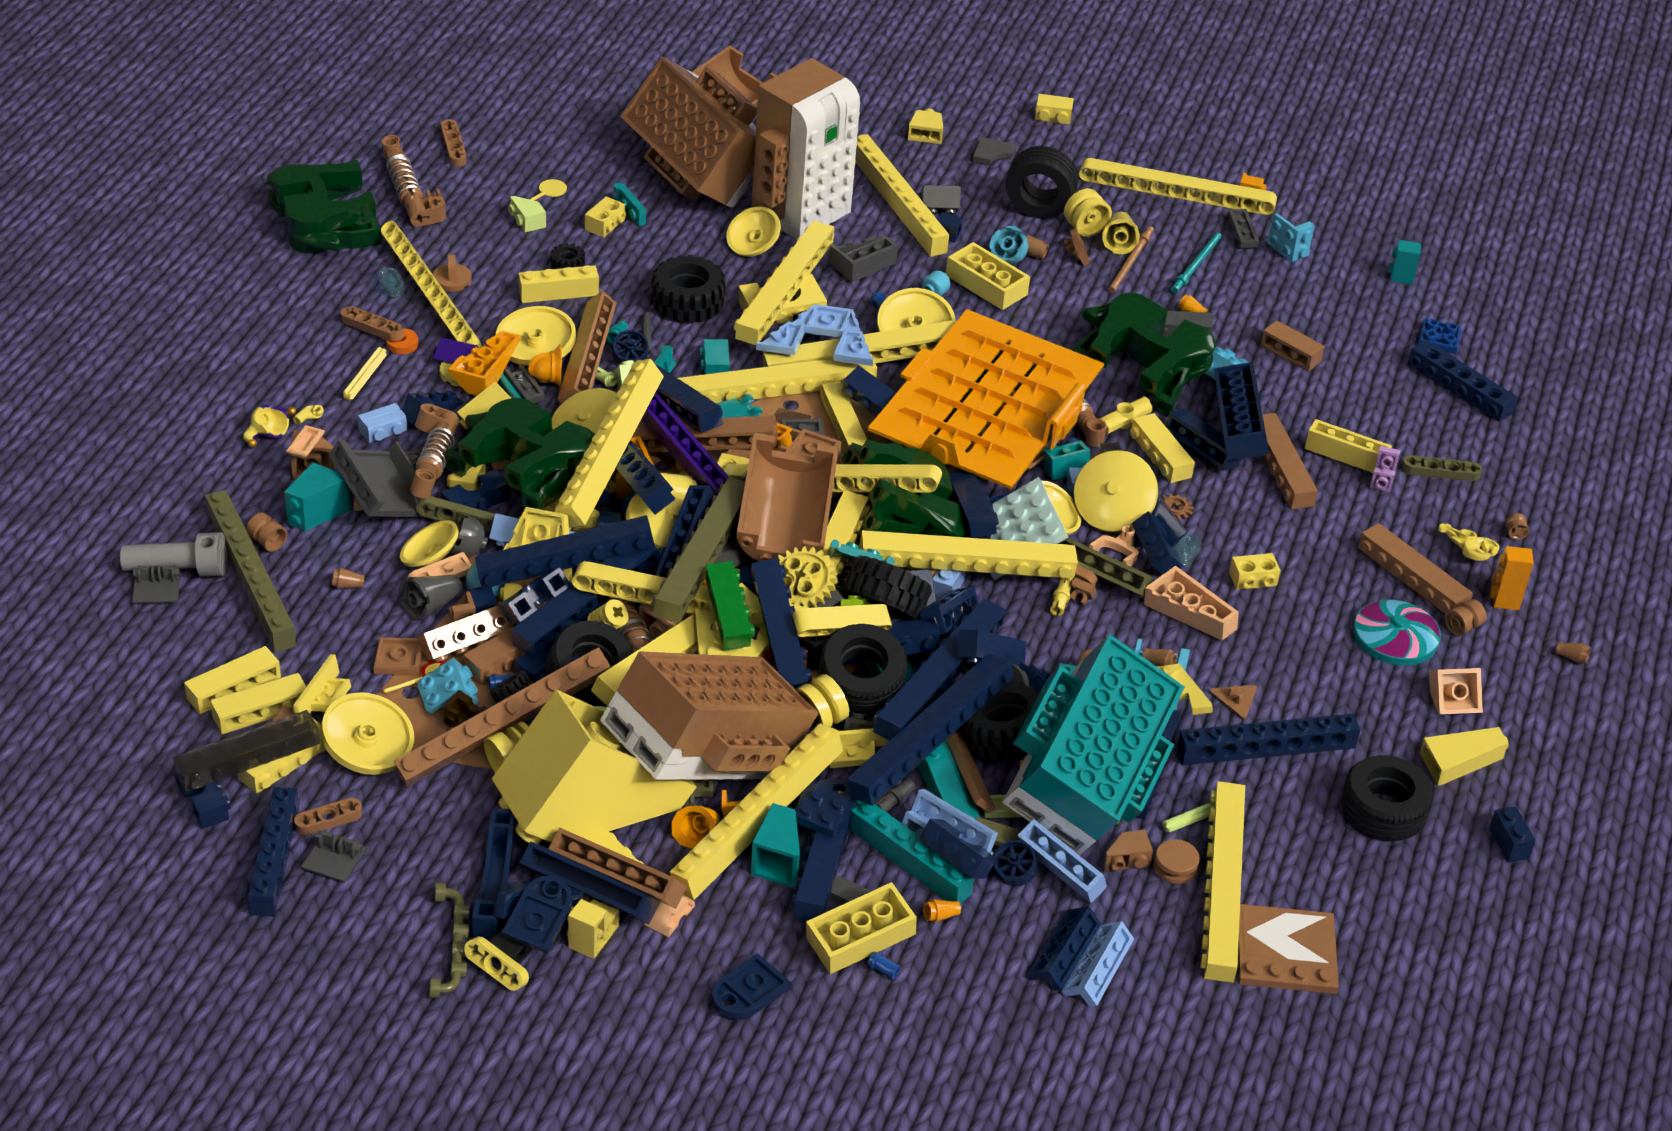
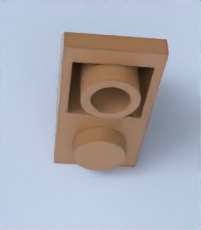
(1129, 851)

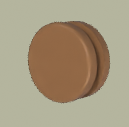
(1176, 861)

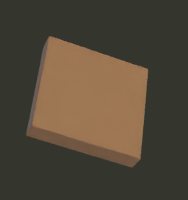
(398, 656)

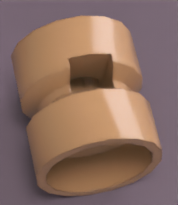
(266, 532)
(1465, 617)

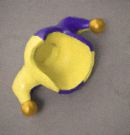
(267, 422)

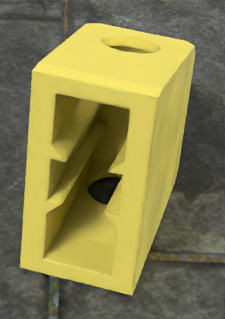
(926, 127)

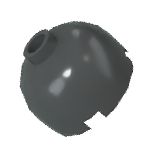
(470, 537)

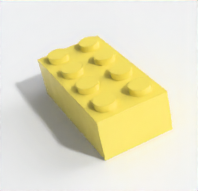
(987, 276)
(861, 927)

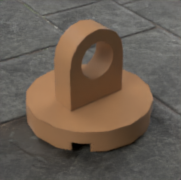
(453, 276)

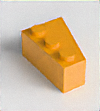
(1511, 577)

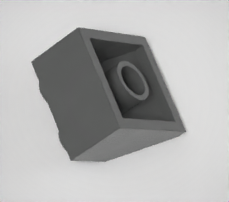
(941, 198)

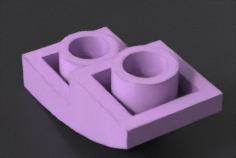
(1385, 468)

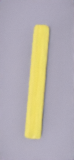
(364, 373)

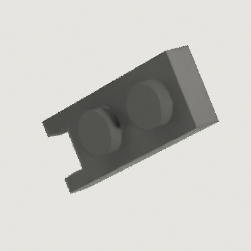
(525, 384)

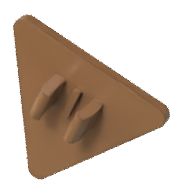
(1236, 698)

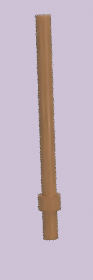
(1143, 241)

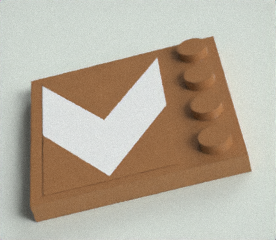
(1287, 949)

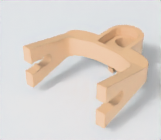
(1123, 543)

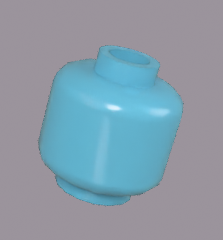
(936, 282)

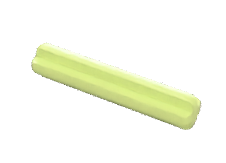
(1187, 818)

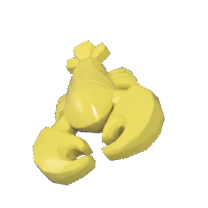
(1472, 546)

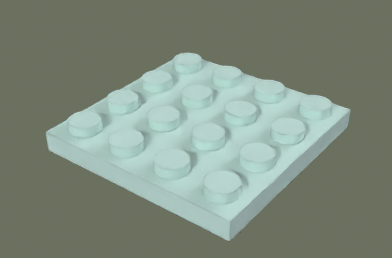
(1028, 517)

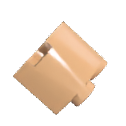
(667, 918)

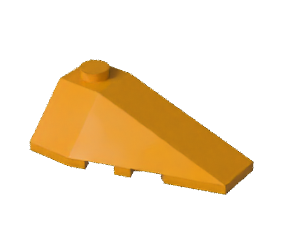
(485, 363)

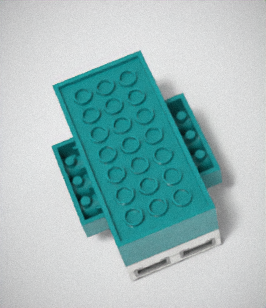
(1094, 744)

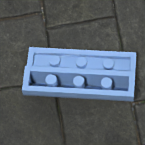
(929, 806)

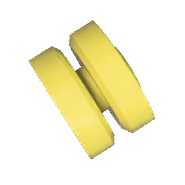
(1087, 212)
(827, 699)

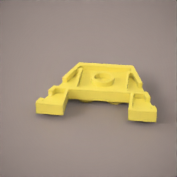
(538, 526)
(710, 641)
(1198, 701)

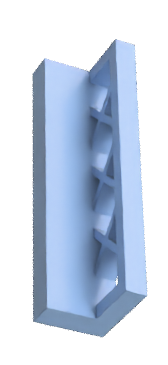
(1103, 963)

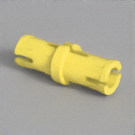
(1061, 596)

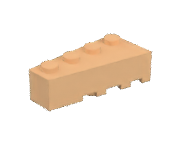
(1191, 603)

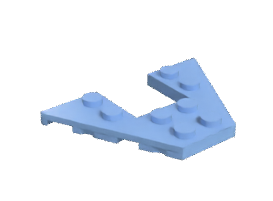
(822, 321)

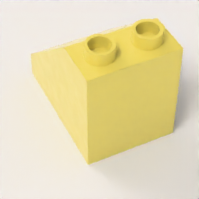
(579, 776)

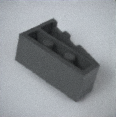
(863, 258)

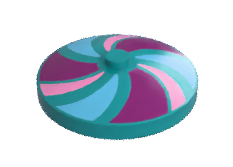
(1396, 632)

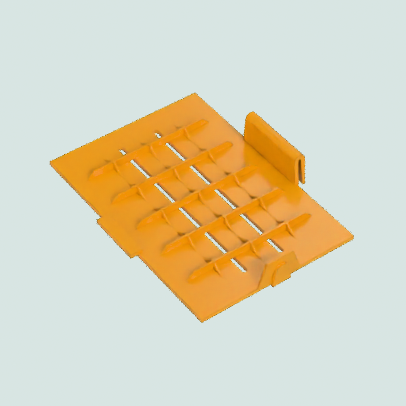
(1039, 410)

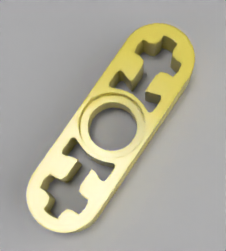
(485, 962)

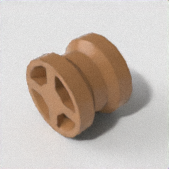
(1517, 526)

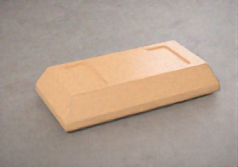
(305, 442)

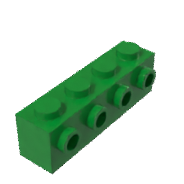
(728, 605)

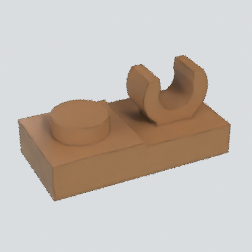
(1076, 246)

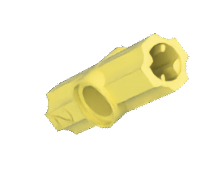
(1124, 414)

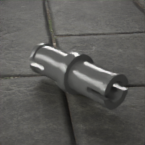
(895, 796)

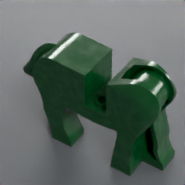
(312, 216)
(1137, 328)
(523, 434)
(900, 509)

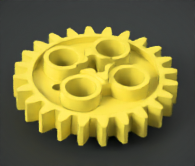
(819, 583)

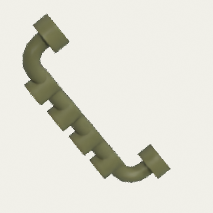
(460, 932)

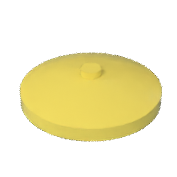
(913, 308)
(540, 331)
(585, 408)
(1115, 490)
(662, 522)
(366, 733)

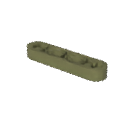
(1419, 466)
(457, 510)

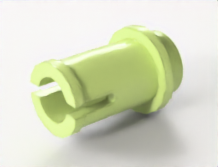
(608, 378)

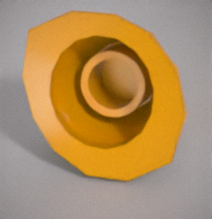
(547, 366)
(693, 824)

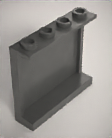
(378, 479)

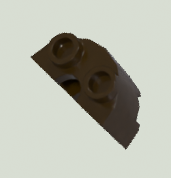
(460, 709)

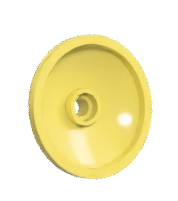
(753, 231)
(1064, 506)
(430, 544)

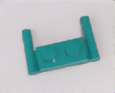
(851, 551)

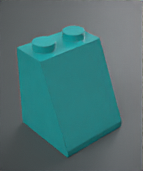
(316, 497)
(777, 847)

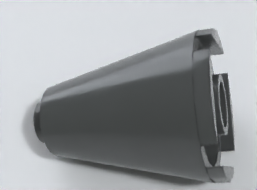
(428, 594)

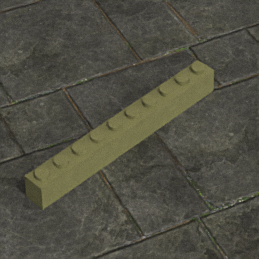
(703, 548)
(251, 572)

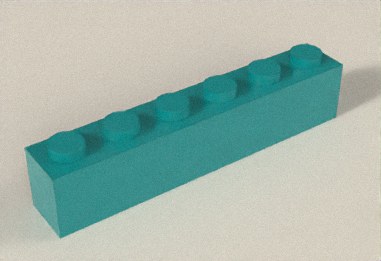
(910, 853)

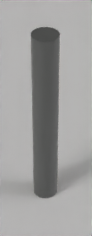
(647, 329)

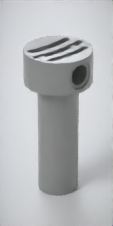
(205, 554)

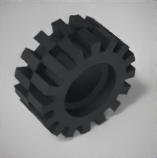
(567, 256)
(510, 686)

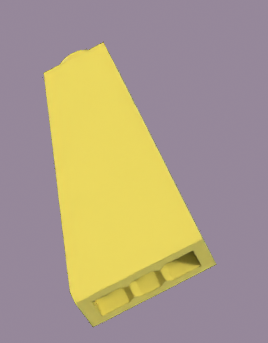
(1462, 753)

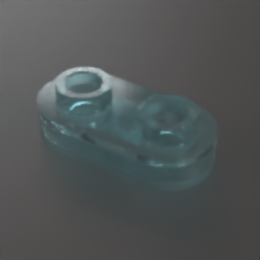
(391, 282)
(1188, 549)

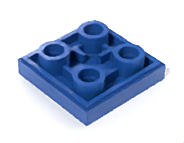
(1441, 334)

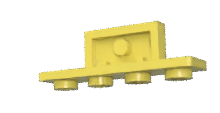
(323, 688)
(857, 747)

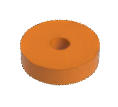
(406, 345)

